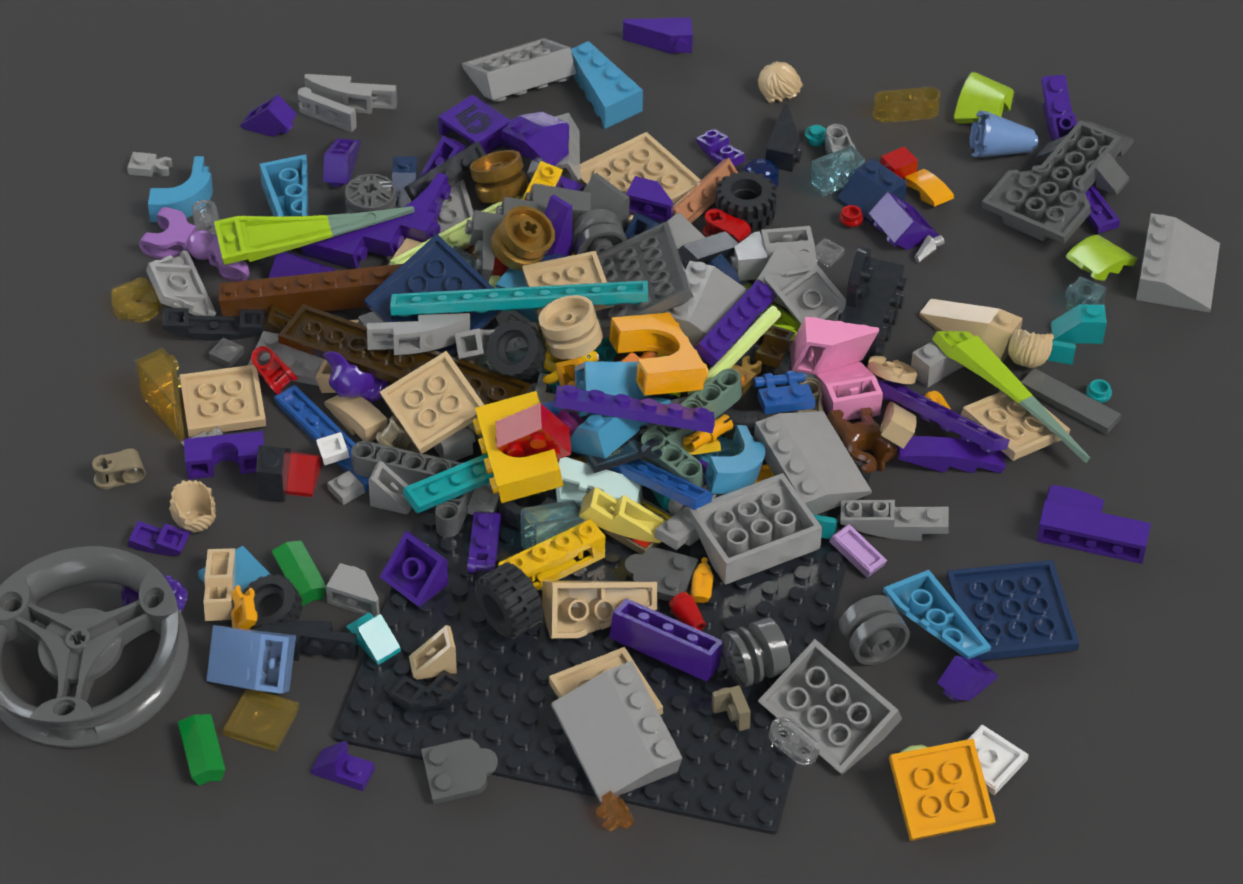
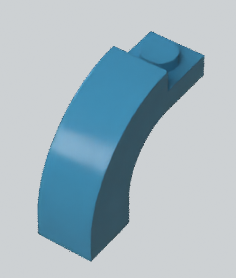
(184, 196)
(737, 471)

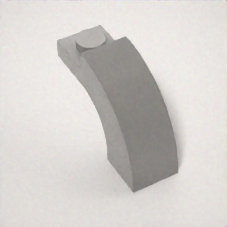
(473, 343)

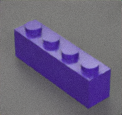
(1093, 532)
(666, 639)

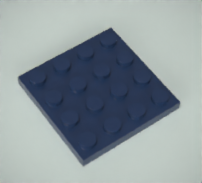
(431, 269)
(1015, 608)

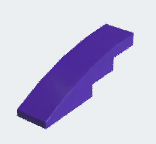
(944, 452)

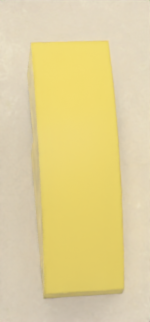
(620, 516)

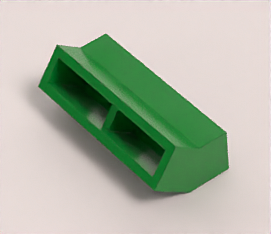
(300, 570)
(202, 748)

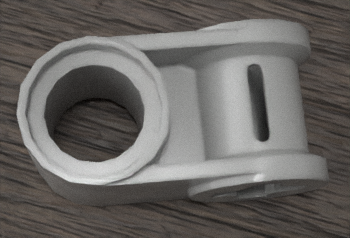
(837, 138)

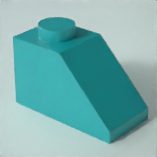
(1081, 325)

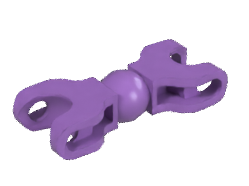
(182, 236)

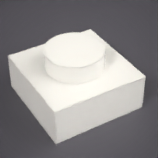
(332, 448)

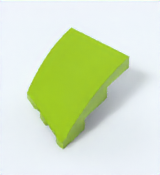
(983, 95)
(1100, 257)

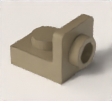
(735, 704)

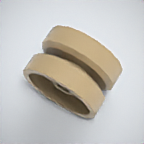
(570, 327)

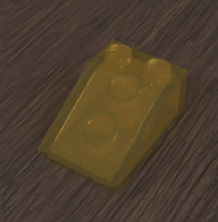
(161, 390)

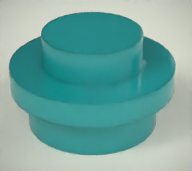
(815, 135)
(1099, 390)

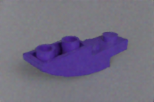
(1057, 106)

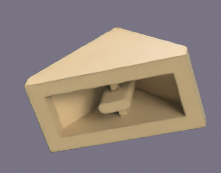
(435, 655)

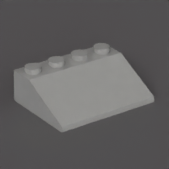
(521, 69)
(1177, 265)
(712, 299)
(811, 459)
(756, 528)
(832, 706)
(617, 732)

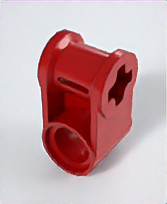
(735, 227)
(276, 372)

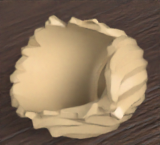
(779, 82)
(1029, 349)
(192, 506)

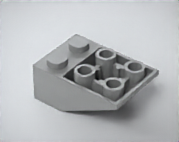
(796, 239)

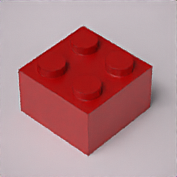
(532, 433)

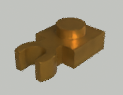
(747, 372)

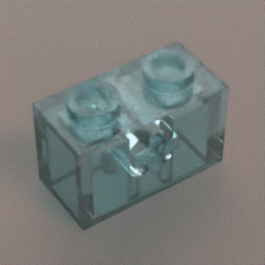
(834, 170)

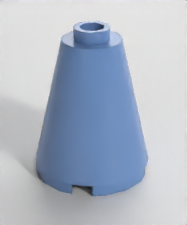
(1000, 136)

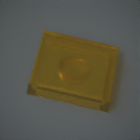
(261, 719)

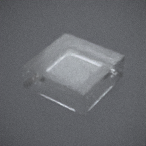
(828, 252)

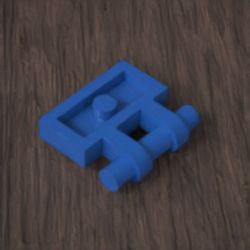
(785, 398)

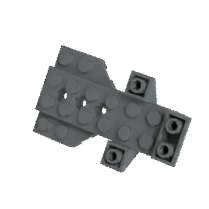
(1052, 195)

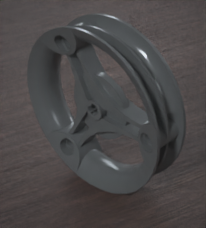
(88, 643)

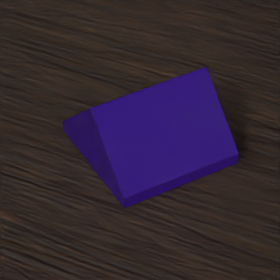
(291, 264)
(416, 570)

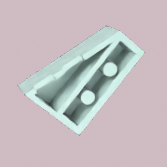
(580, 480)

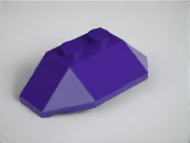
(537, 137)

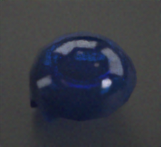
(764, 167)

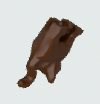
(864, 436)

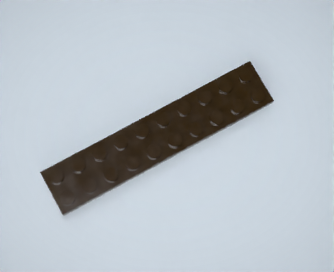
(322, 332)

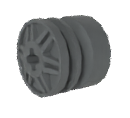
(370, 193)
(755, 652)

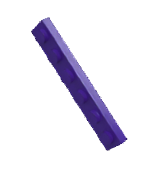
(735, 322)
(634, 409)
(948, 419)

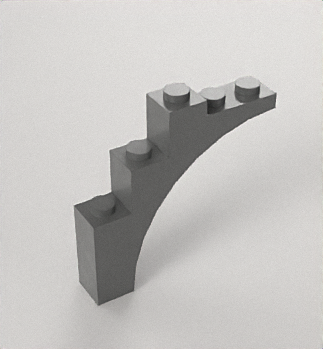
(484, 223)

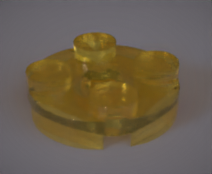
(125, 306)

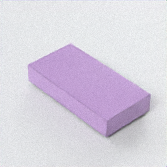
(858, 551)

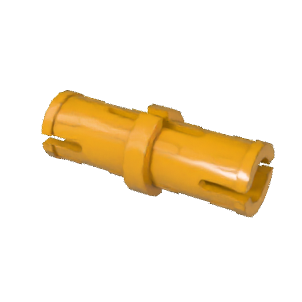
(701, 438)

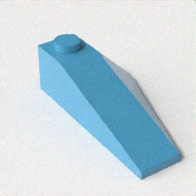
(604, 434)
(933, 609)

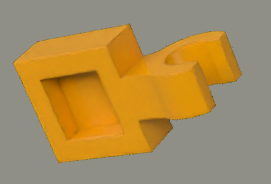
(244, 612)

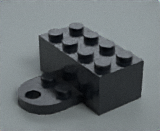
(874, 297)

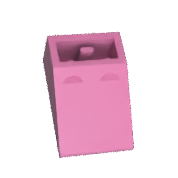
(829, 345)
(850, 390)

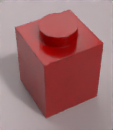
(900, 162)

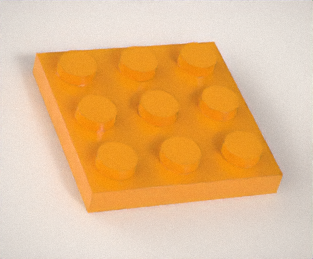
(942, 789)

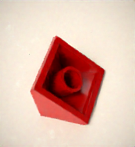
(303, 473)

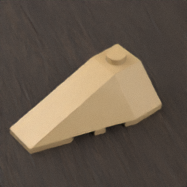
(990, 324)
(586, 606)

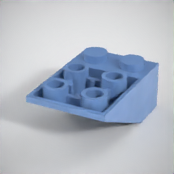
(251, 659)

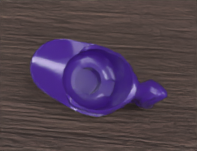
(350, 381)

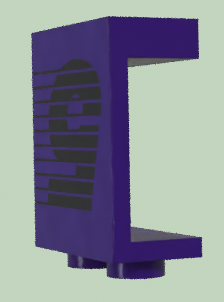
(475, 123)

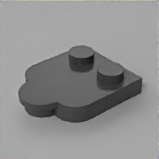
(667, 568)
(458, 769)

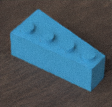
(605, 85)

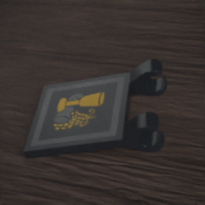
(625, 453)

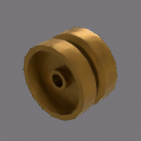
(499, 176)
(522, 237)

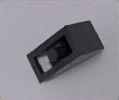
(272, 472)

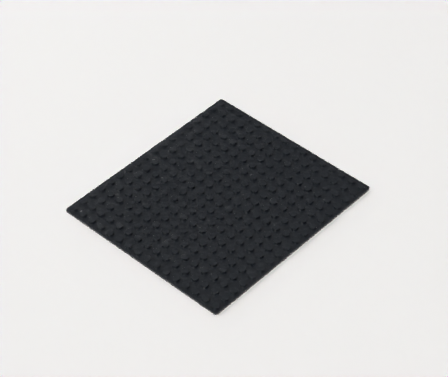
(508, 696)

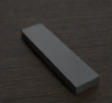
(1071, 401)

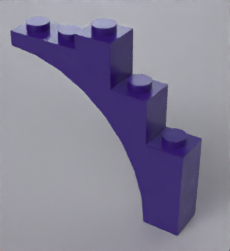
(389, 235)

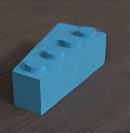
(286, 186)

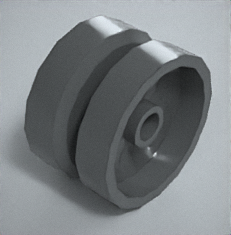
(596, 231)
(874, 630)

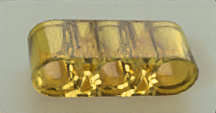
(906, 104)

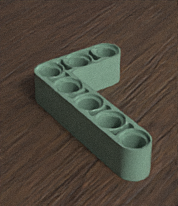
(717, 397)

